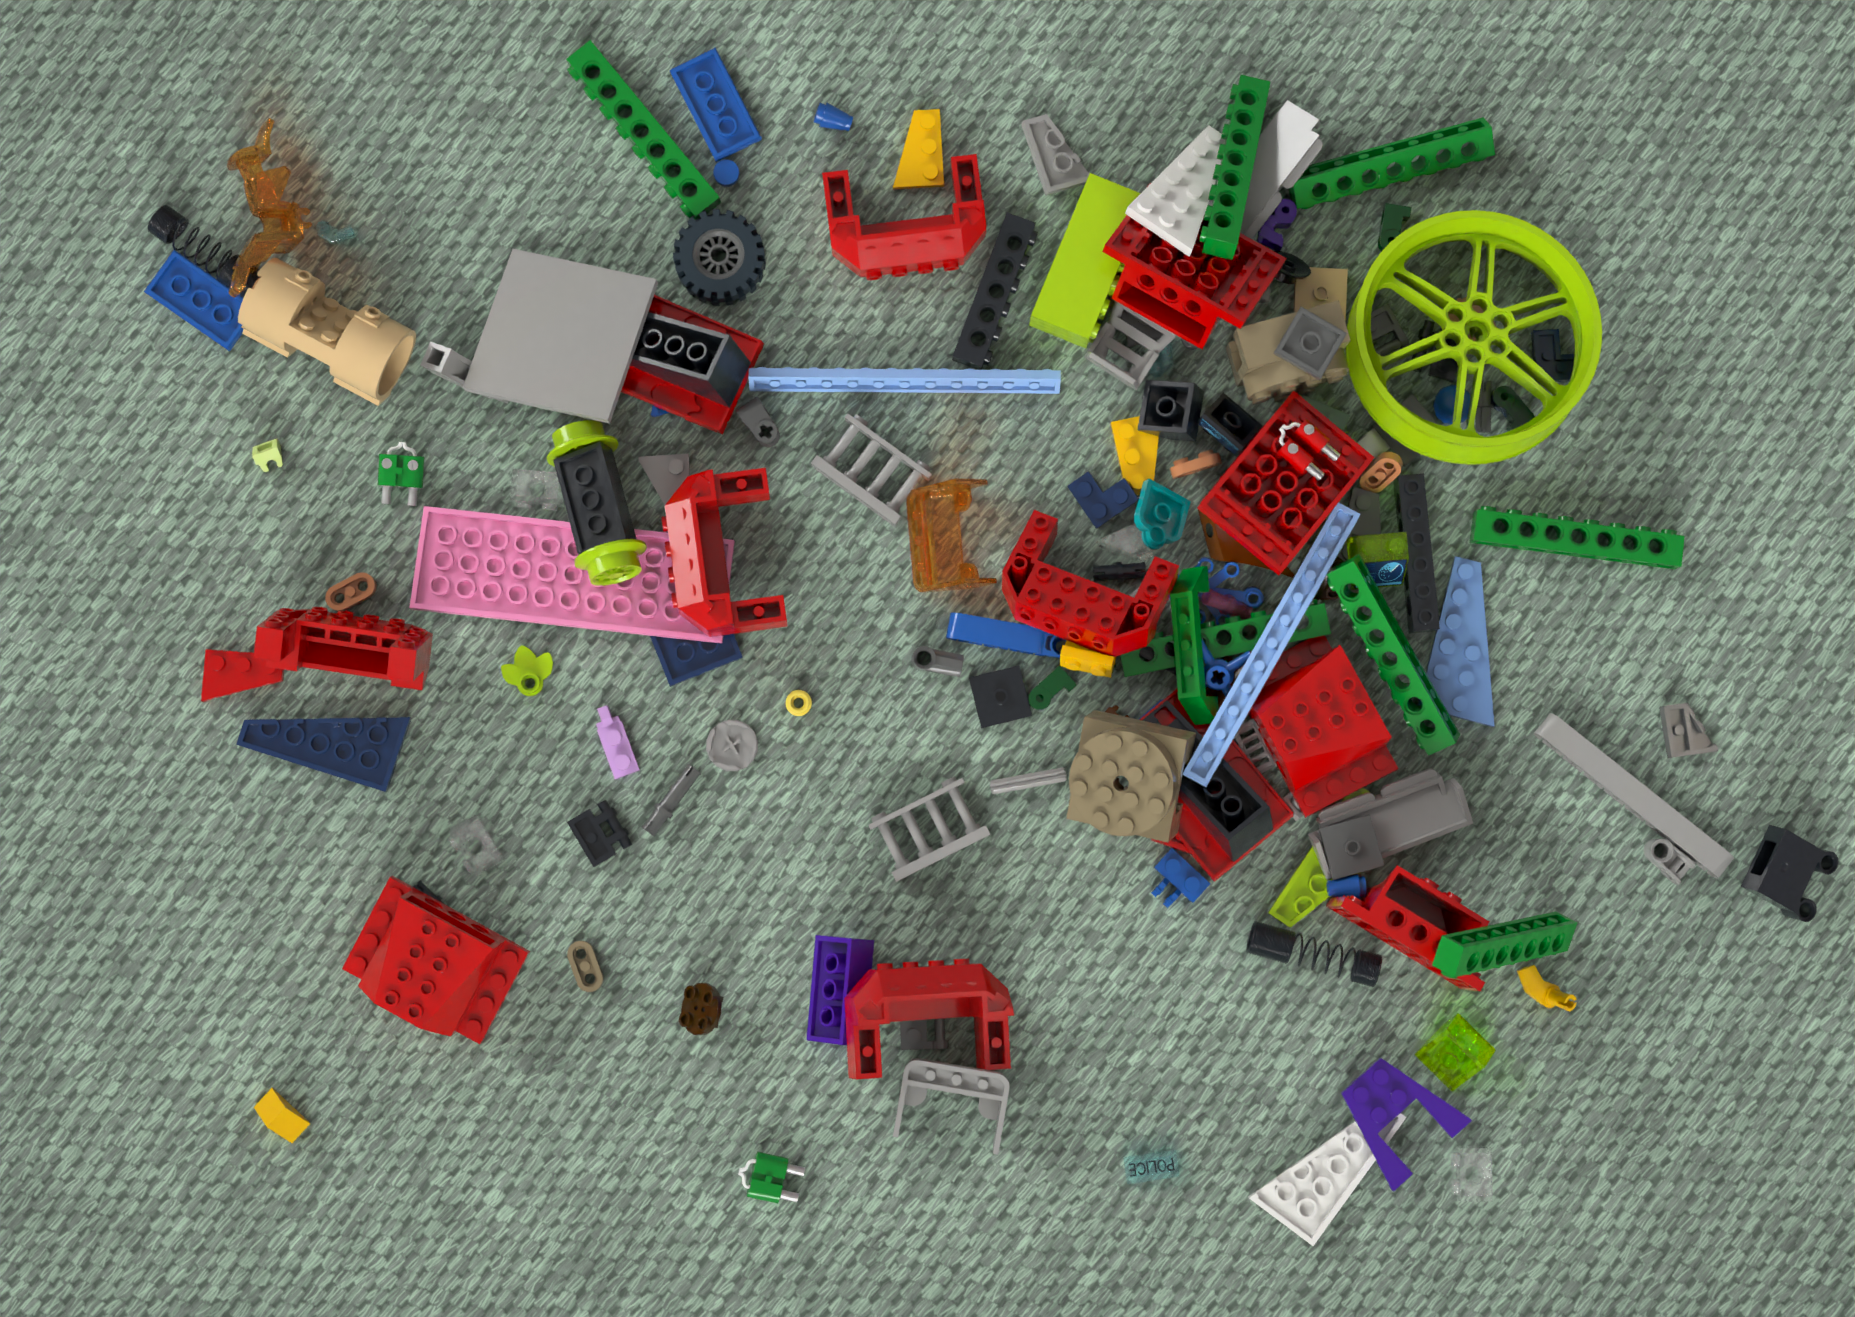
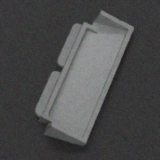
(1281, 158)
(1403, 813)

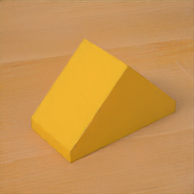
(281, 1116)

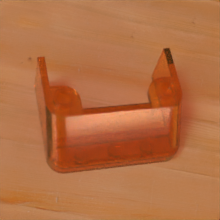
(937, 536)

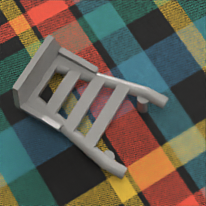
(1141, 365)

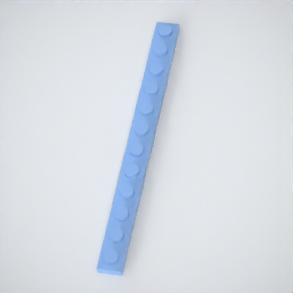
(904, 380)
(1271, 644)

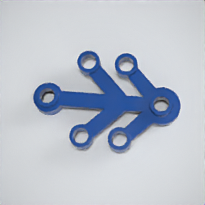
(1218, 578)

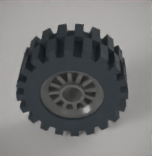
(732, 284)

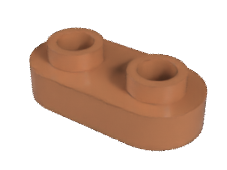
(1205, 461)
(1384, 468)
(351, 591)

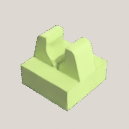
(267, 451)

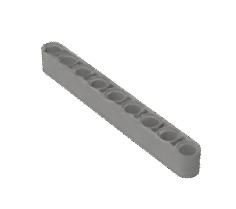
(1634, 794)

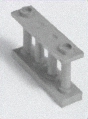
(848, 480)
(926, 854)

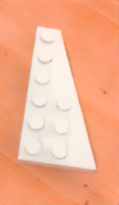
(1180, 194)
(1321, 1182)

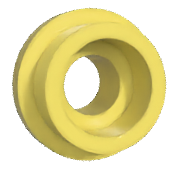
(790, 703)

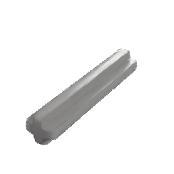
(1028, 780)

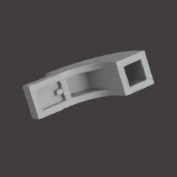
(448, 365)

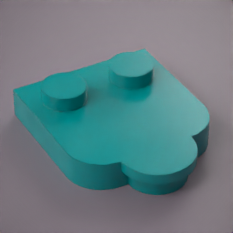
(1160, 514)

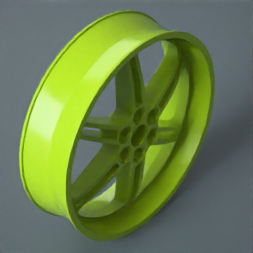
(1495, 232)

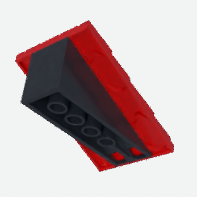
(690, 365)
(1235, 808)

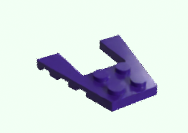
(1379, 1098)

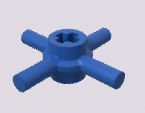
(1221, 665)

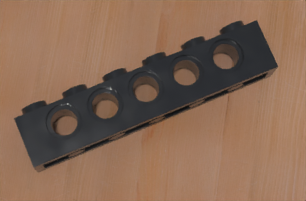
(1012, 229)
(1419, 575)

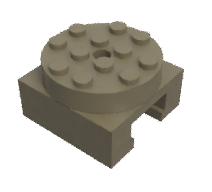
(1270, 376)
(1151, 761)

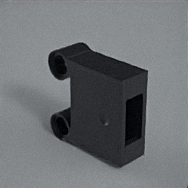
(1784, 870)

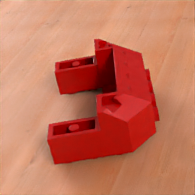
(911, 243)
(700, 556)
(1079, 607)
(345, 645)
(925, 994)

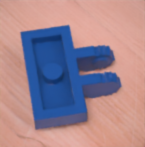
(1181, 876)

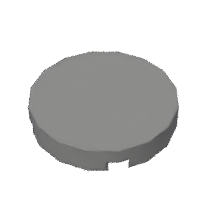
(732, 745)

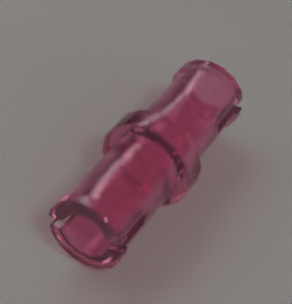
(1226, 604)

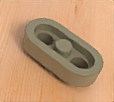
(583, 967)

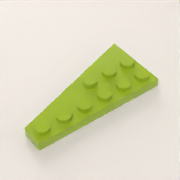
(1304, 889)

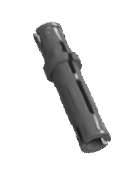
(671, 800)

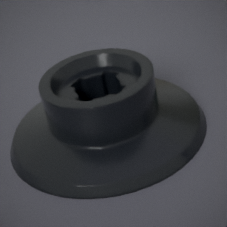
(1293, 269)

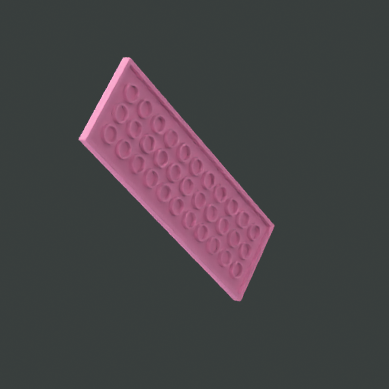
(528, 574)

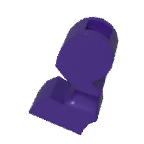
(1280, 219)

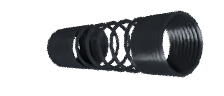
(167, 220)
(1278, 945)

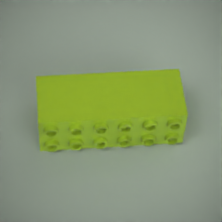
(1081, 273)

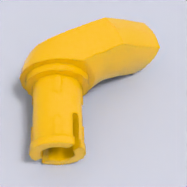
(1543, 991)

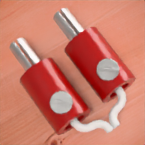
(1300, 457)

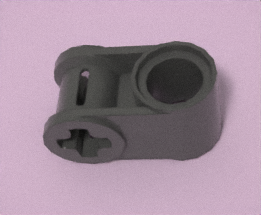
(757, 419)

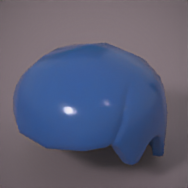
(1445, 402)

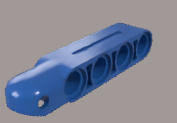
(1002, 635)

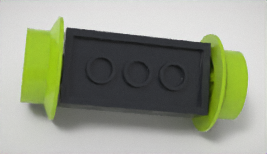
(596, 503)

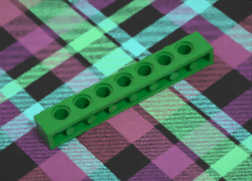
(590, 58)
(1476, 132)
(1236, 167)
(1669, 543)
(1316, 626)
(1407, 663)
(1503, 944)

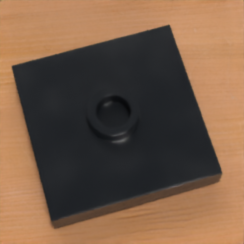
(1000, 696)

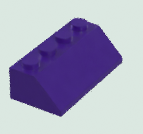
(836, 970)

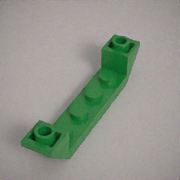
(1189, 645)

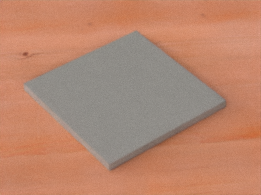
(561, 335)

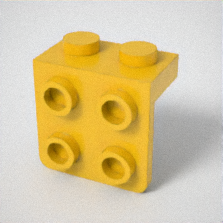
(1086, 660)

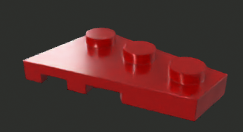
(235, 672)

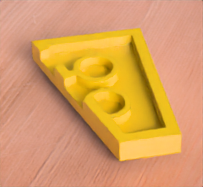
(922, 154)
(1135, 452)

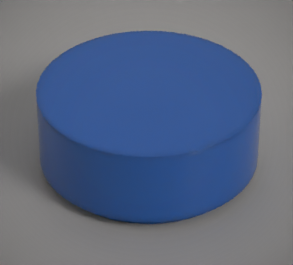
(726, 173)

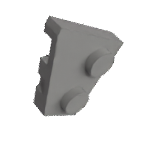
(666, 472)

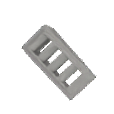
(1240, 742)

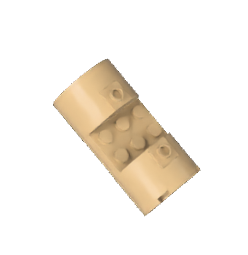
(361, 347)

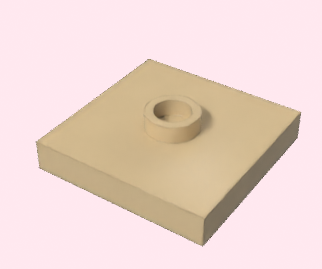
(1320, 288)

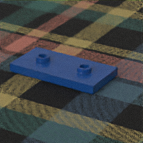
(715, 104)
(197, 299)

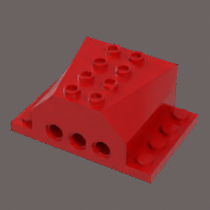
(1192, 291)
(1270, 502)
(1321, 726)
(1412, 918)
(433, 963)

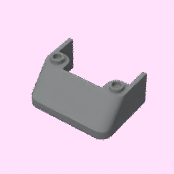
(988, 1085)

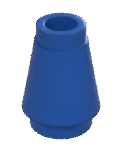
(831, 117)
(1348, 885)

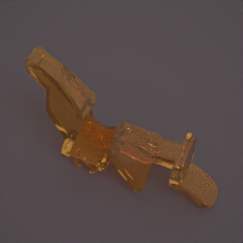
(263, 192)

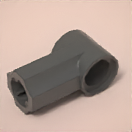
(940, 661)

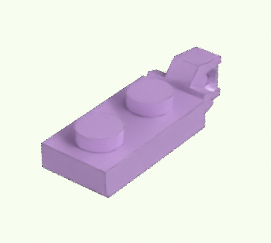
(616, 744)

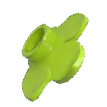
(527, 667)

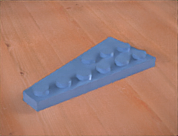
(1460, 647)

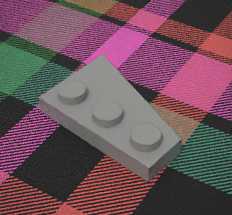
(1053, 158)

